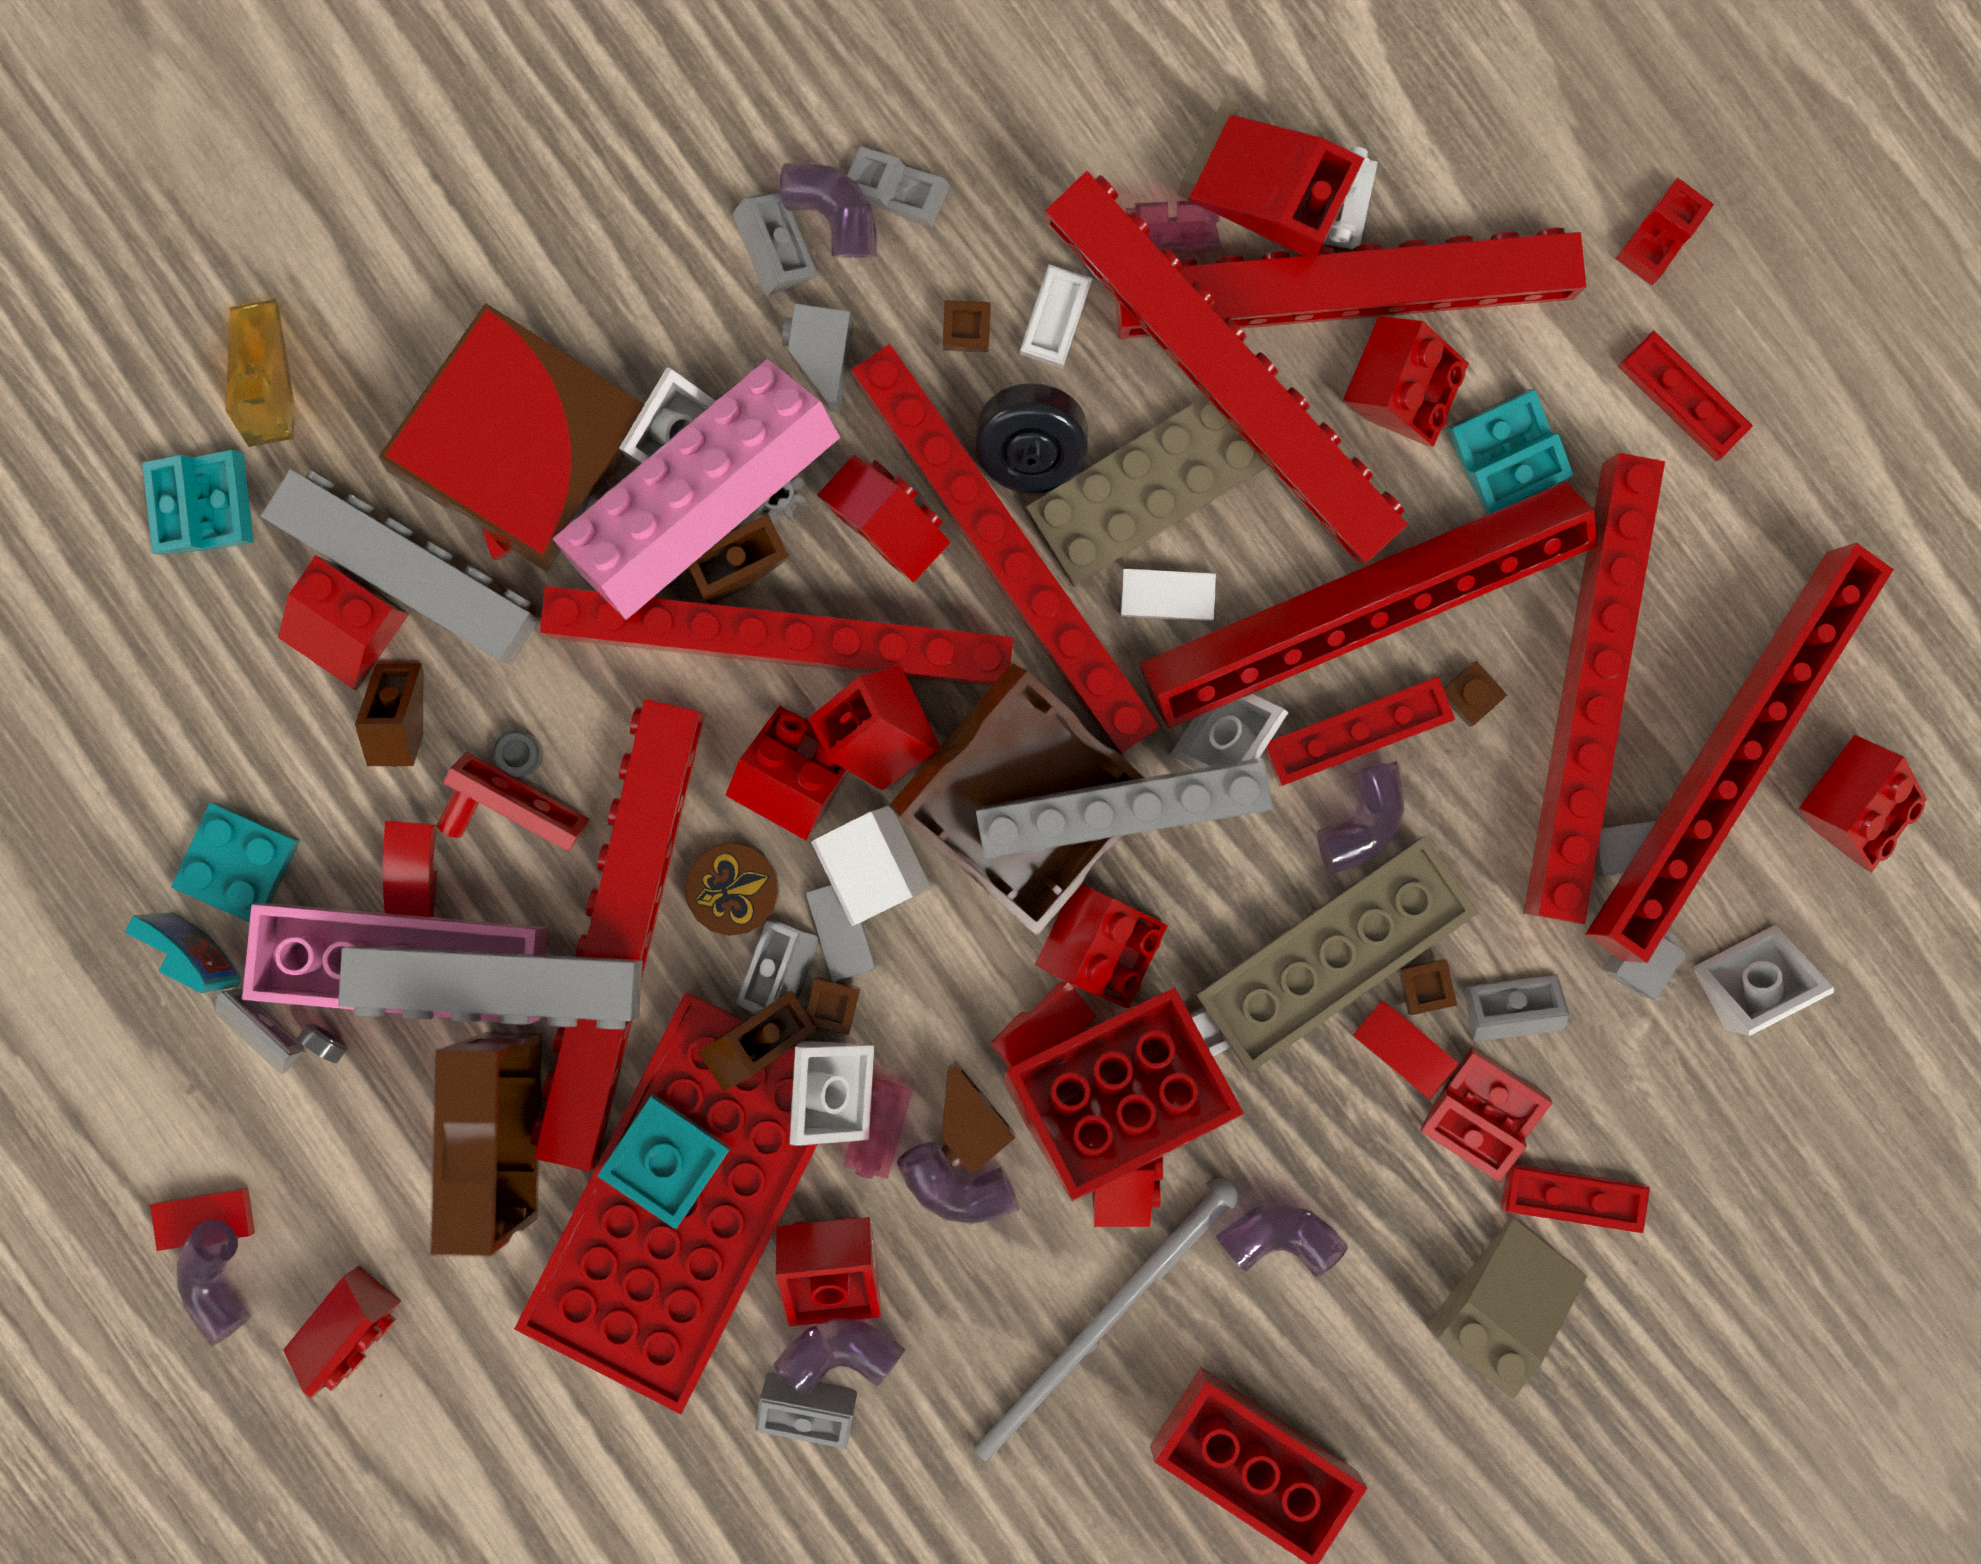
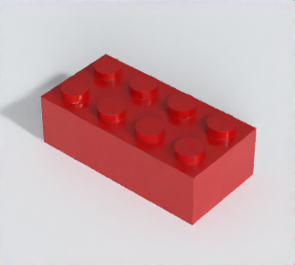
(1258, 1467)

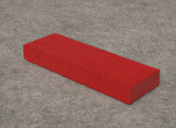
(1685, 396)
(1575, 1198)

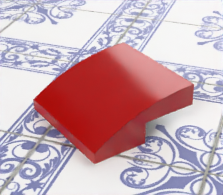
(1485, 1114)

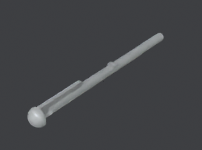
(1156, 1267)

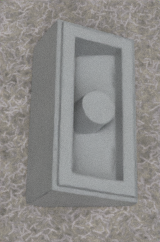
(773, 242)
(843, 945)
(777, 965)
(1516, 1008)
(258, 1030)
(817, 1417)

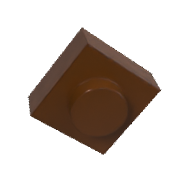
(966, 326)
(1473, 693)
(1427, 986)
(832, 1005)

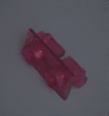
(1191, 228)
(887, 1117)

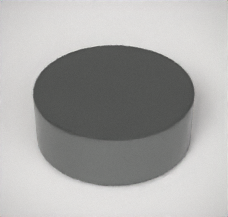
(518, 753)
(322, 1042)

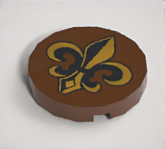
(732, 889)

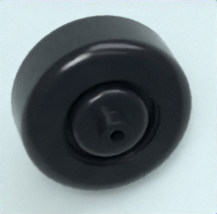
(1032, 438)

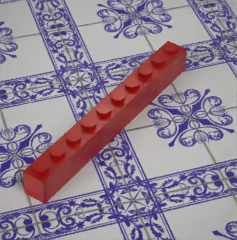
(1388, 280)
(1224, 368)
(1004, 550)
(1369, 604)
(778, 637)
(1594, 689)
(1739, 753)
(620, 926)

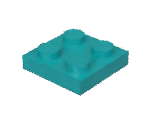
(234, 862)
(664, 1161)

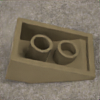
(1509, 1307)

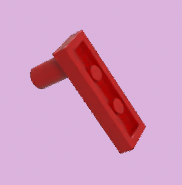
(483, 783)

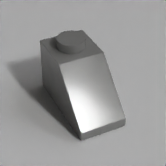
(820, 349)

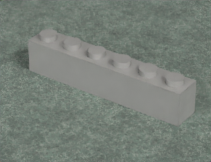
(400, 566)
(1124, 808)
(490, 984)

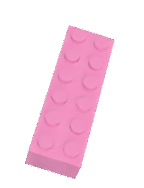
(697, 488)
(299, 948)

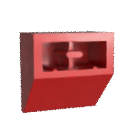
(1406, 379)
(876, 728)
(786, 775)
(1865, 802)
(1101, 945)
(340, 1332)

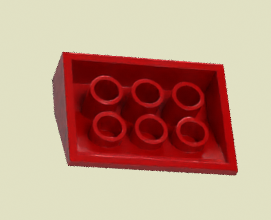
(1121, 1094)

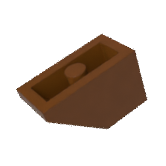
(739, 560)
(392, 715)
(757, 1041)
(971, 1123)

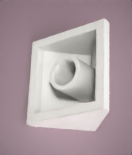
(667, 411)
(1229, 733)
(870, 864)
(1760, 982)
(831, 1092)

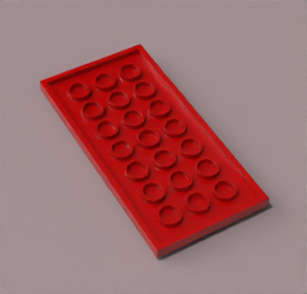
(657, 1298)

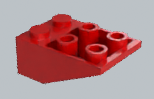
(1277, 182)

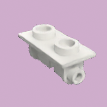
(1350, 221)

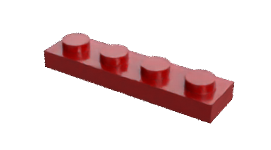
(1359, 731)

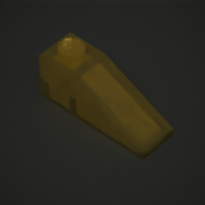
(259, 375)

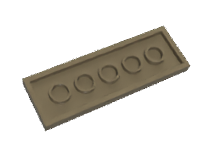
(1143, 489)
(1336, 954)

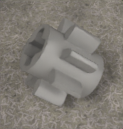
(785, 506)

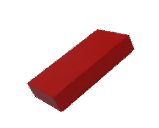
(177, 1218)

